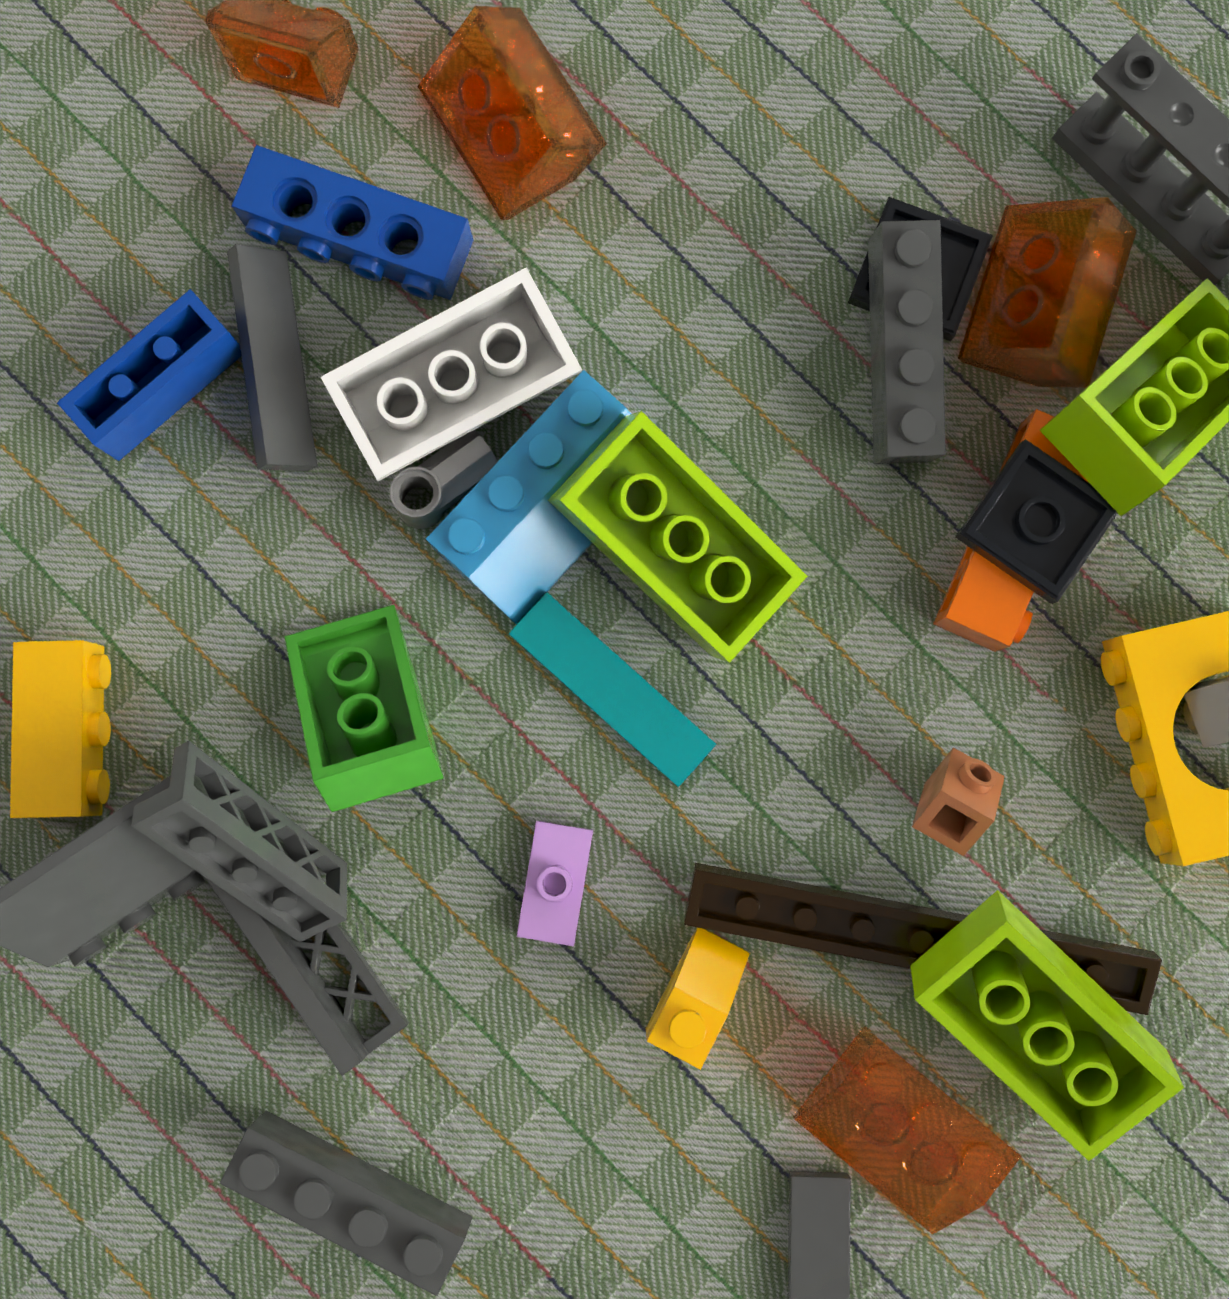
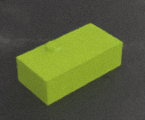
(1152, 403)
(678, 537)
(1044, 1026)

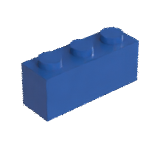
(151, 377)

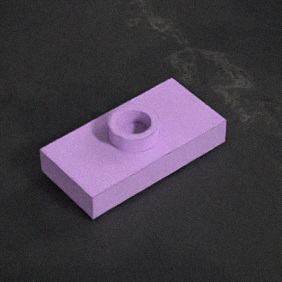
(555, 883)

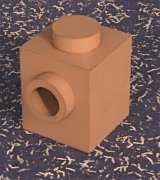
(959, 801)

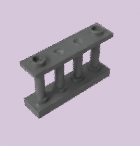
(1136, 166)

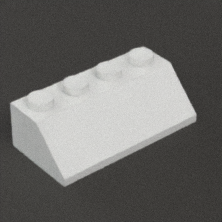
(451, 374)

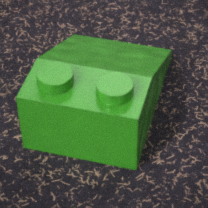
(361, 709)

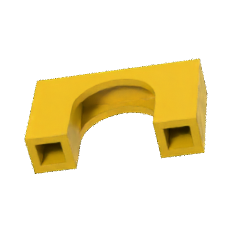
(1150, 678)

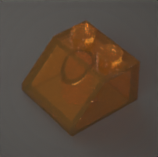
(286, 47)

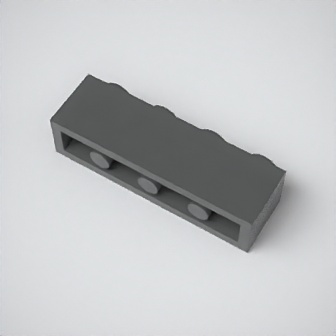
(906, 342)
(347, 1201)

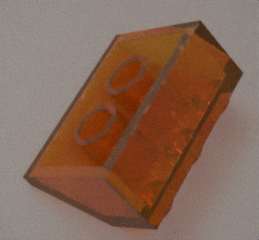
(510, 110)
(1049, 291)
(906, 1134)

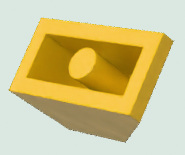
(697, 997)

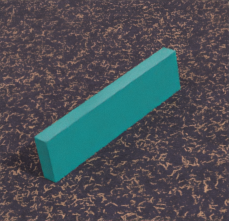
(612, 689)

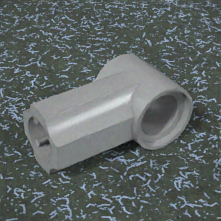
(447, 474)

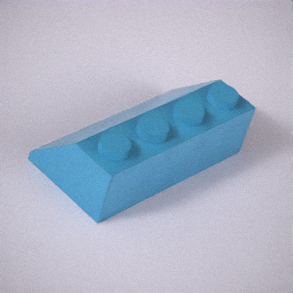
(505, 528)

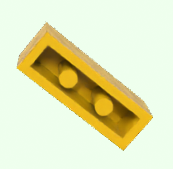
(59, 729)

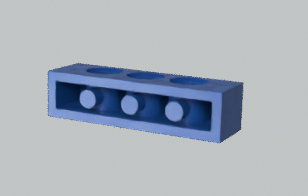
(280, 183)

